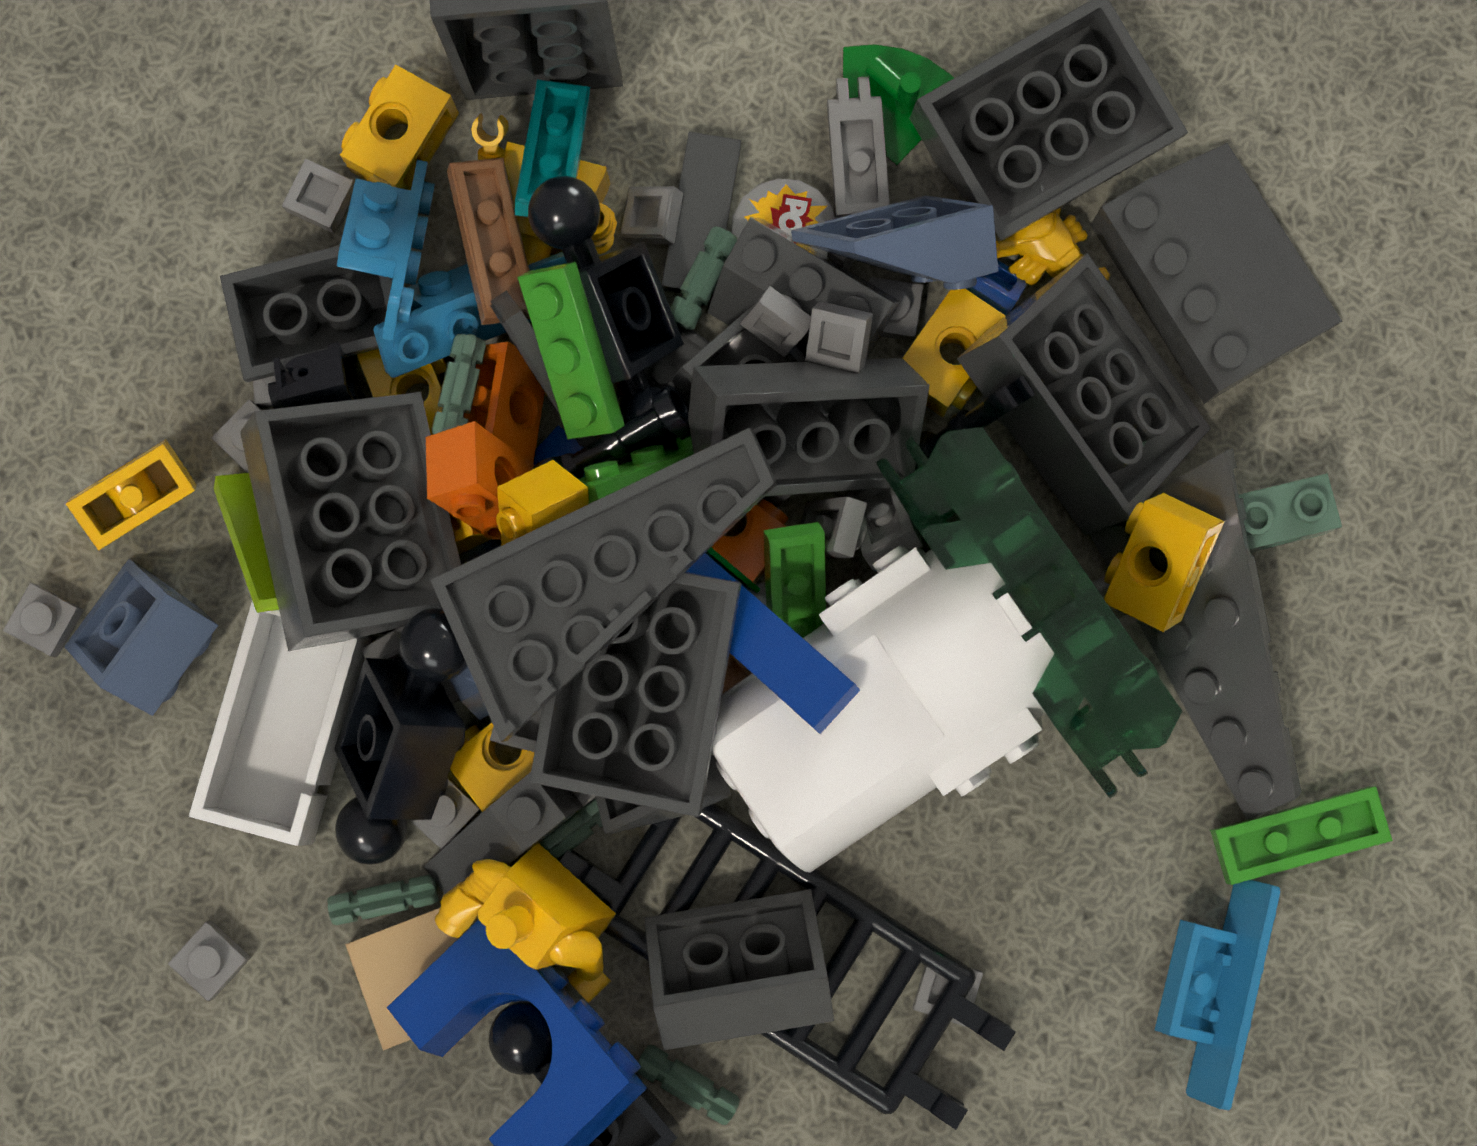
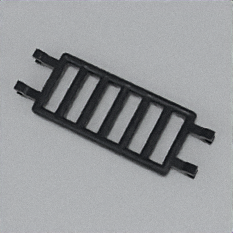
(867, 920)

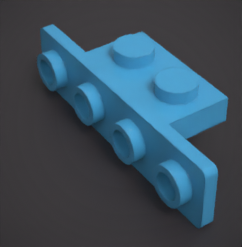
(380, 235)
(439, 311)
(1215, 989)

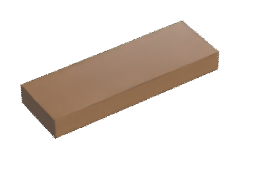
(489, 232)

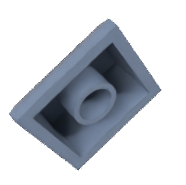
(140, 638)

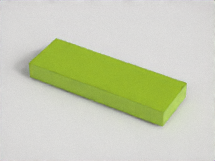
(242, 520)

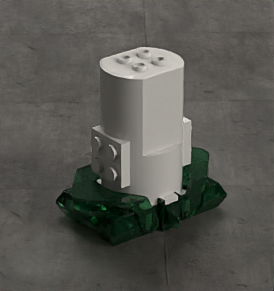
(949, 664)

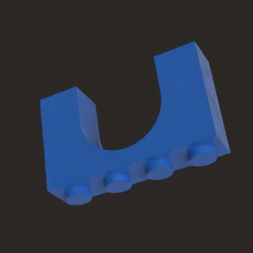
(587, 1076)

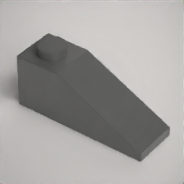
(504, 830)

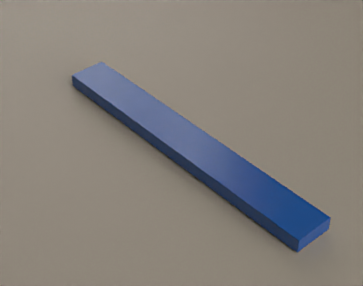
(762, 639)

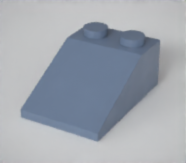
(915, 237)

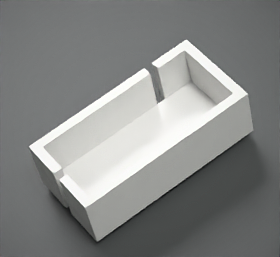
(277, 733)

